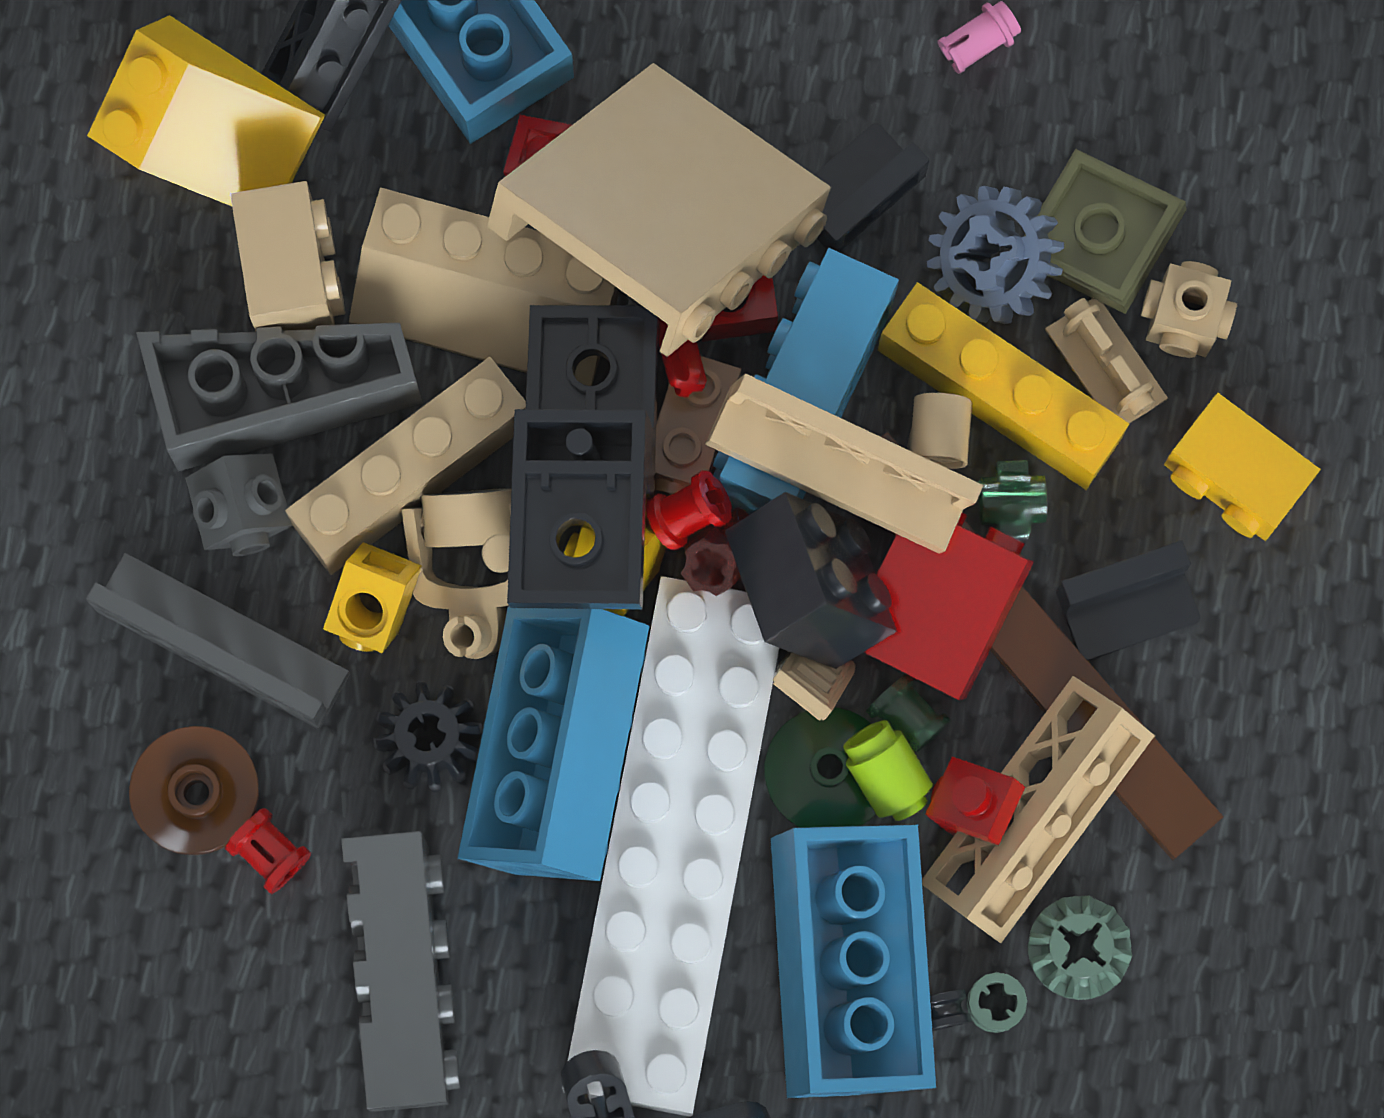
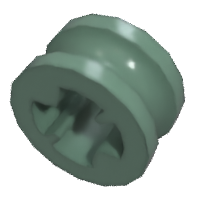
(1011, 988)

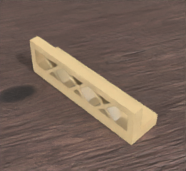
(841, 463)
(1049, 813)

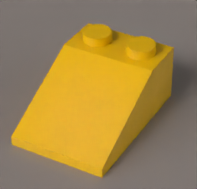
(202, 115)

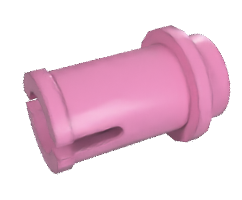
(980, 36)

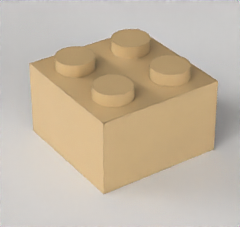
(283, 260)

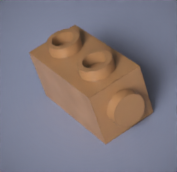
(686, 426)

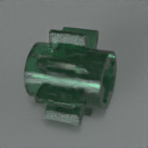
(1013, 499)

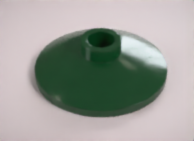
(793, 774)

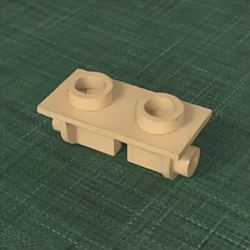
(1105, 360)

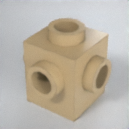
(1179, 328)

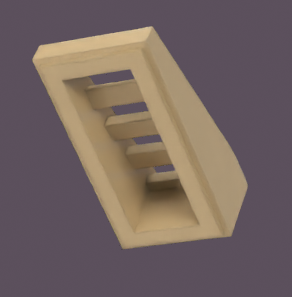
(812, 683)

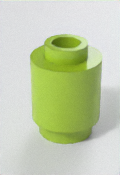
(887, 771)

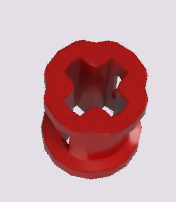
(688, 510)
(268, 850)

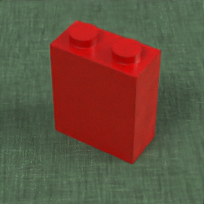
(949, 605)

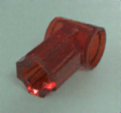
(710, 559)

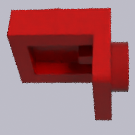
(974, 801)

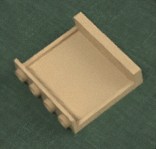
(666, 202)

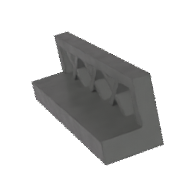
(220, 640)

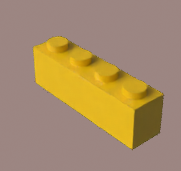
(1003, 384)

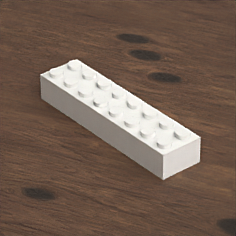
(676, 844)

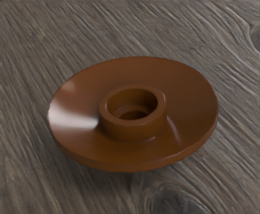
(171, 768)

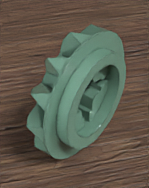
(1084, 978)

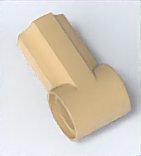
(941, 428)

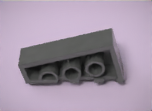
(272, 385)
(400, 971)

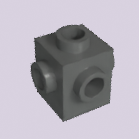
(238, 503)

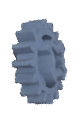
(1008, 278)

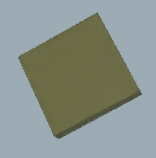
(1109, 229)

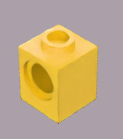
(387, 579)

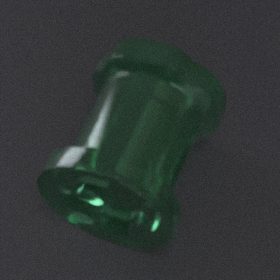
(908, 713)

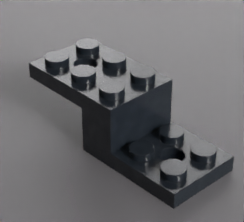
(584, 458)

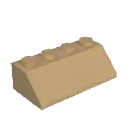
(463, 283)

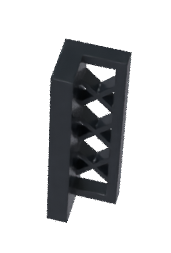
(328, 50)

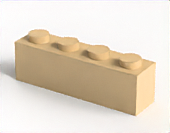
(409, 461)

